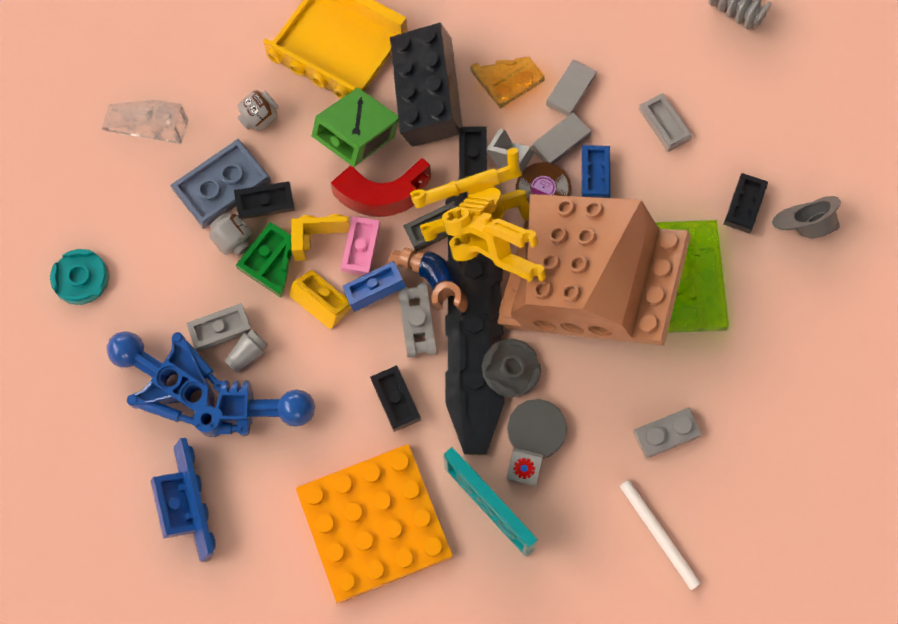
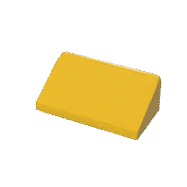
(319, 299)

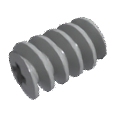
(745, 10)

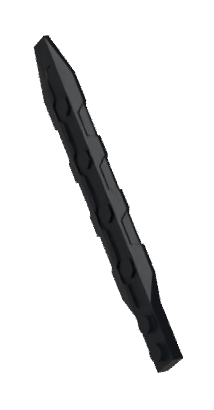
(470, 334)

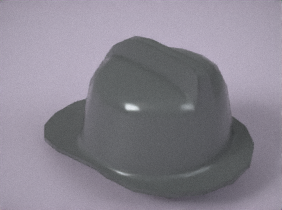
(810, 219)

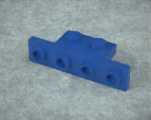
(180, 502)

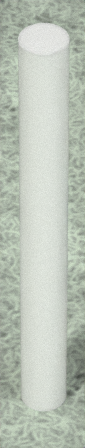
(660, 535)

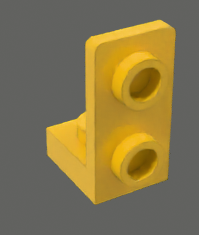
(307, 224)

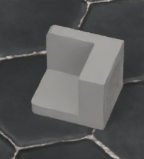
(498, 150)

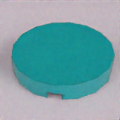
(79, 277)

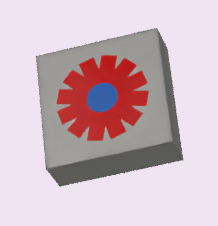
(524, 466)

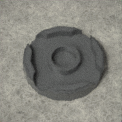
(511, 368)
(537, 427)

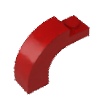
(380, 198)

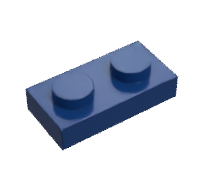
(374, 286)

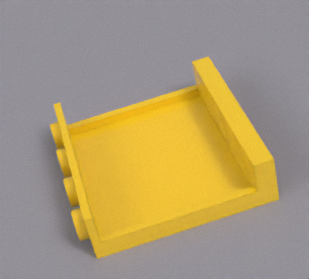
(337, 42)

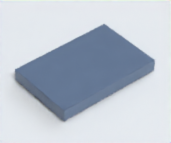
(211, 185)

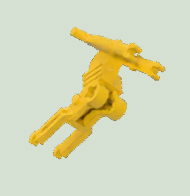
(479, 222)

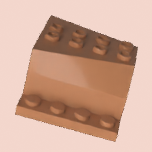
(603, 268)

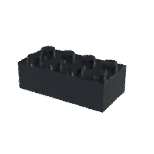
(426, 85)

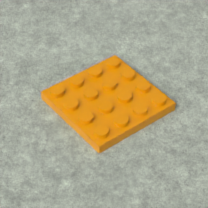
(373, 523)

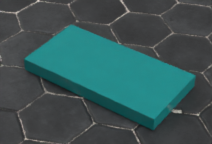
(489, 502)

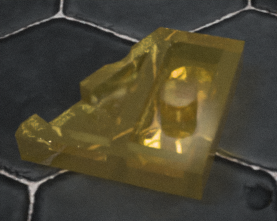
(508, 79)

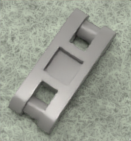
(417, 321)

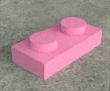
(360, 246)

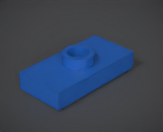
(595, 171)

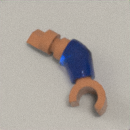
(435, 271)

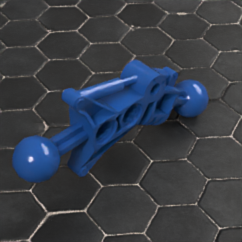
(233, 405)

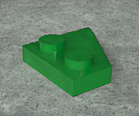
(268, 259)

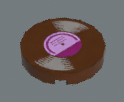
(544, 180)

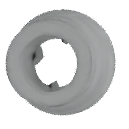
(246, 350)

